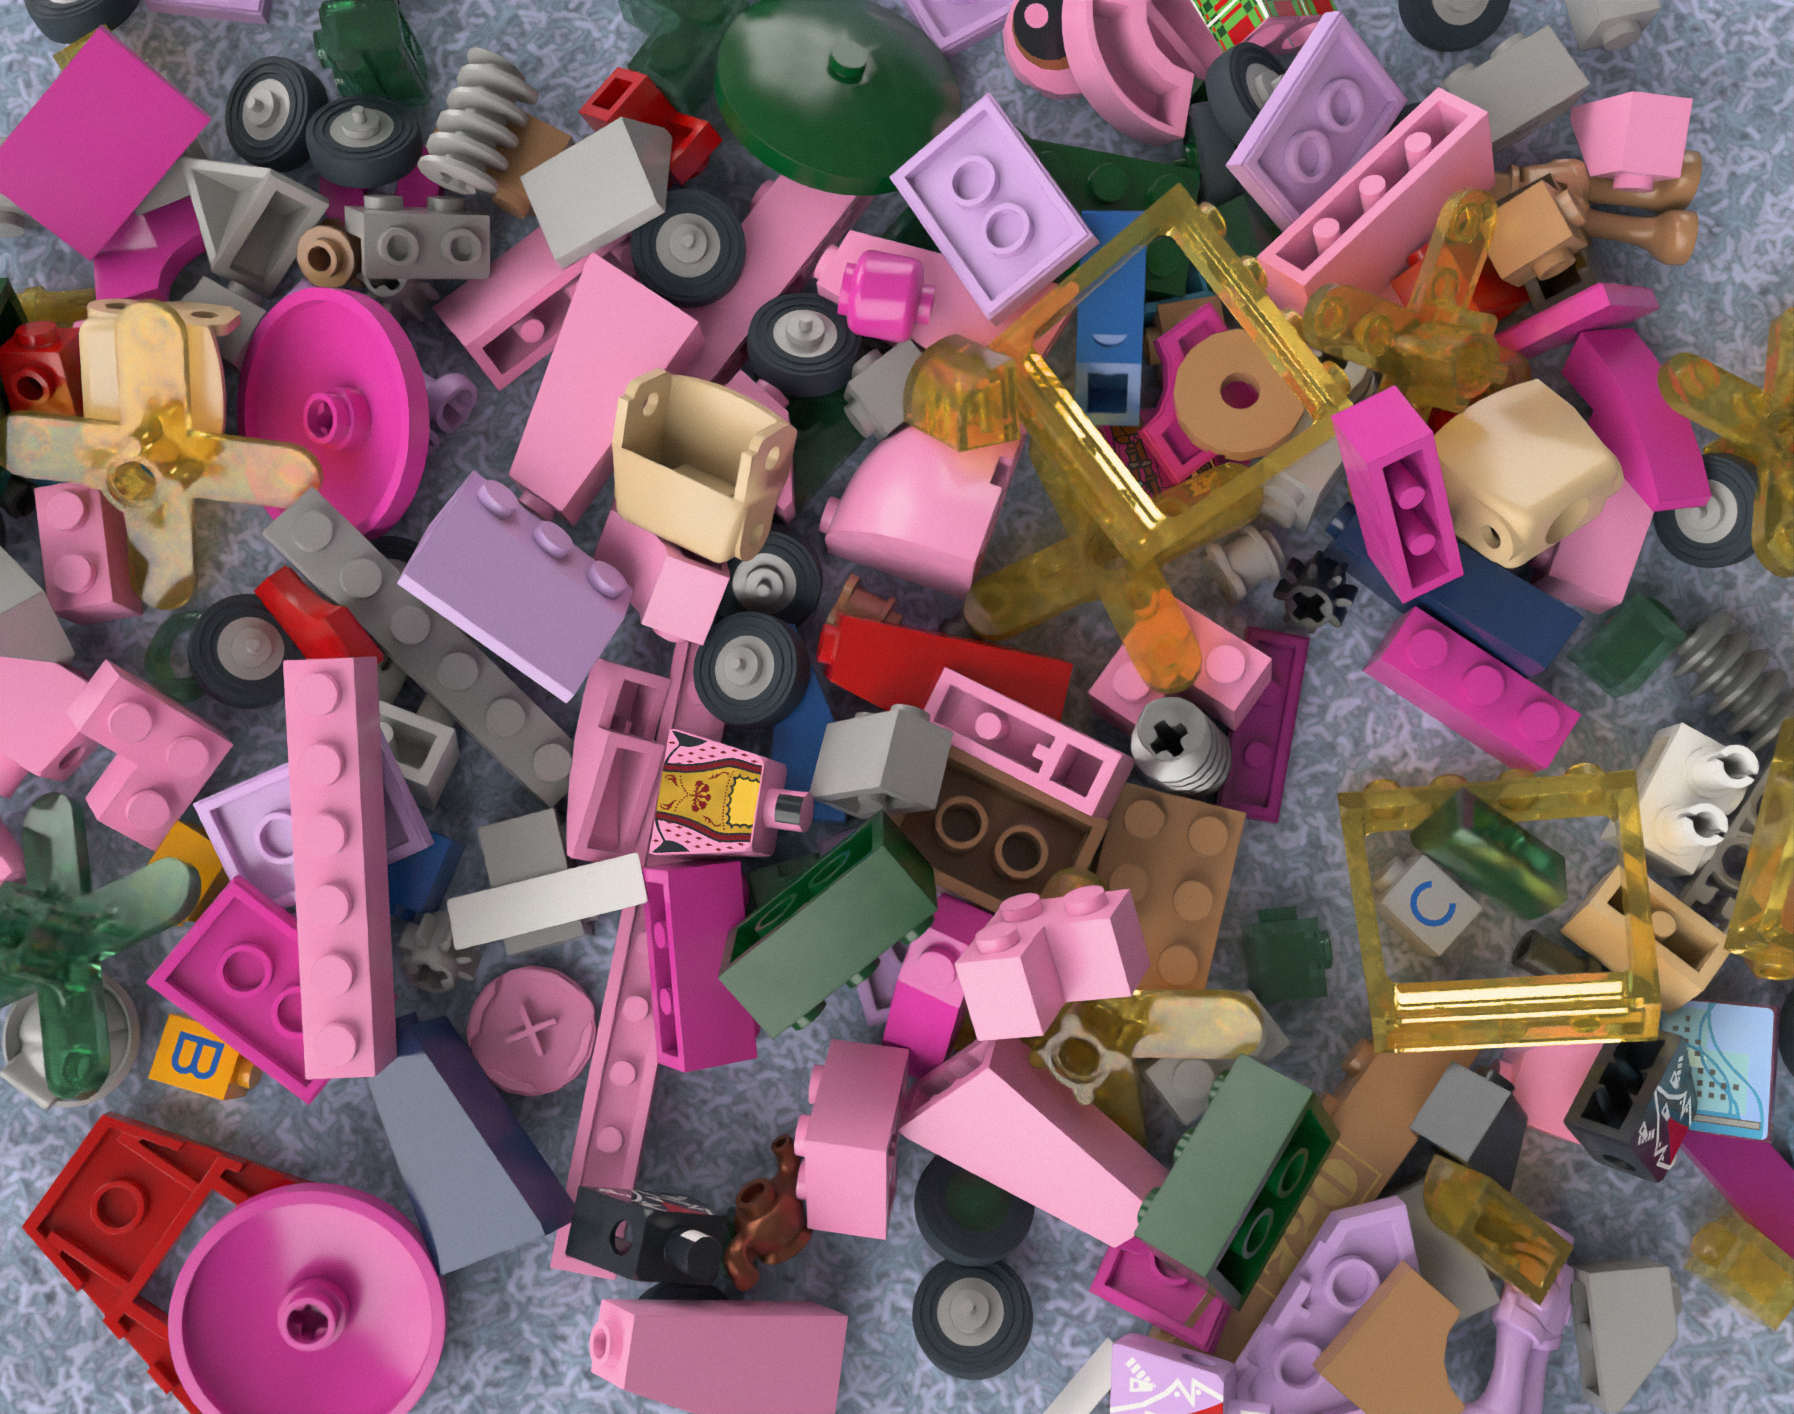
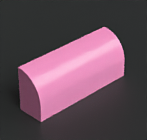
(1383, 204)
(521, 306)

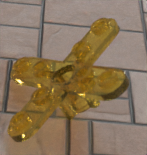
(1435, 346)
(1752, 426)
(159, 435)
(1073, 574)
(1098, 1040)

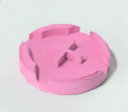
(532, 1030)

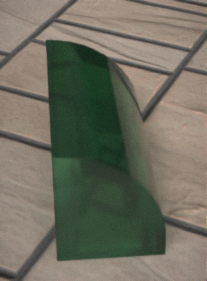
(1494, 856)

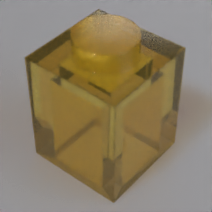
(1744, 1270)

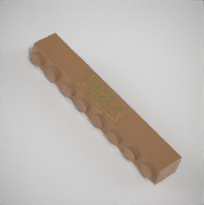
(1374, 1118)

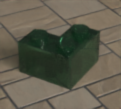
(681, 45)

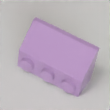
(517, 585)

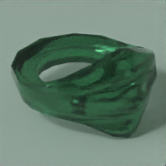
(157, 657)

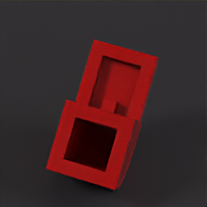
(638, 98)

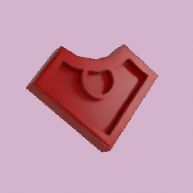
(312, 623)

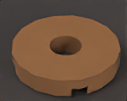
(1224, 429)

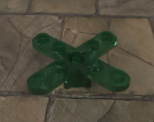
(62, 930)

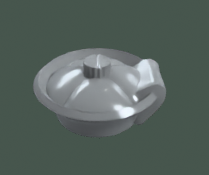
(24, 1048)

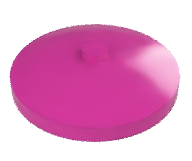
(348, 388)
(308, 1307)

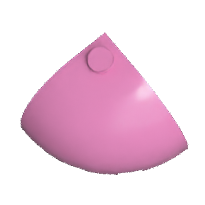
(922, 509)

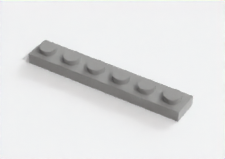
(425, 645)

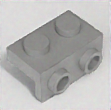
(420, 241)

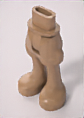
(1666, 236)

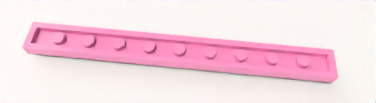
(625, 1052)

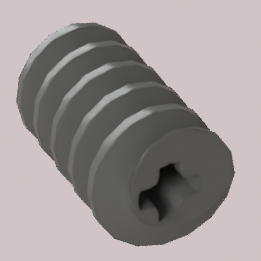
(1735, 679)

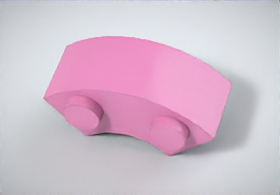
(1125, 70)
(670, 585)

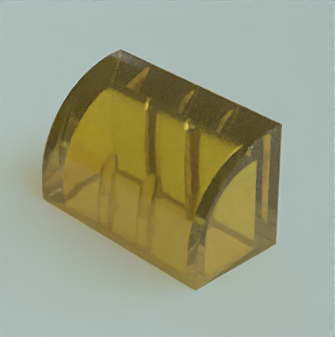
(963, 394)
(1494, 1228)

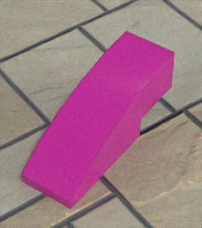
(1633, 420)

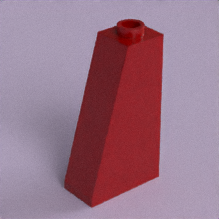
(903, 664)

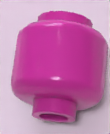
(885, 296)

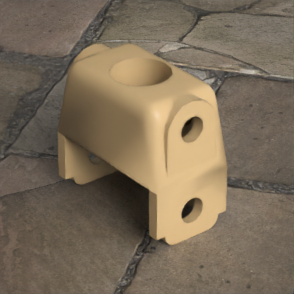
(205, 361)
(699, 464)
(1523, 473)

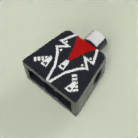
(1636, 1106)
(672, 1235)

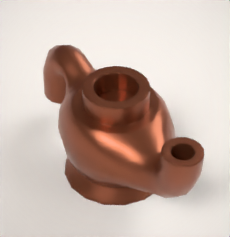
(768, 1219)

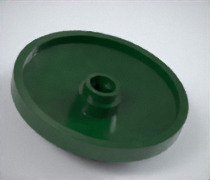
(833, 91)

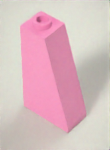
(953, 305)
(607, 339)
(1032, 1138)
(723, 1354)

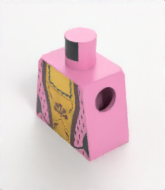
(723, 802)

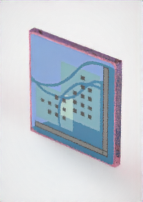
(1731, 1065)

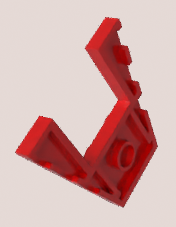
(123, 1213)

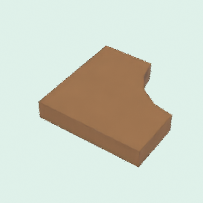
(1395, 1349)

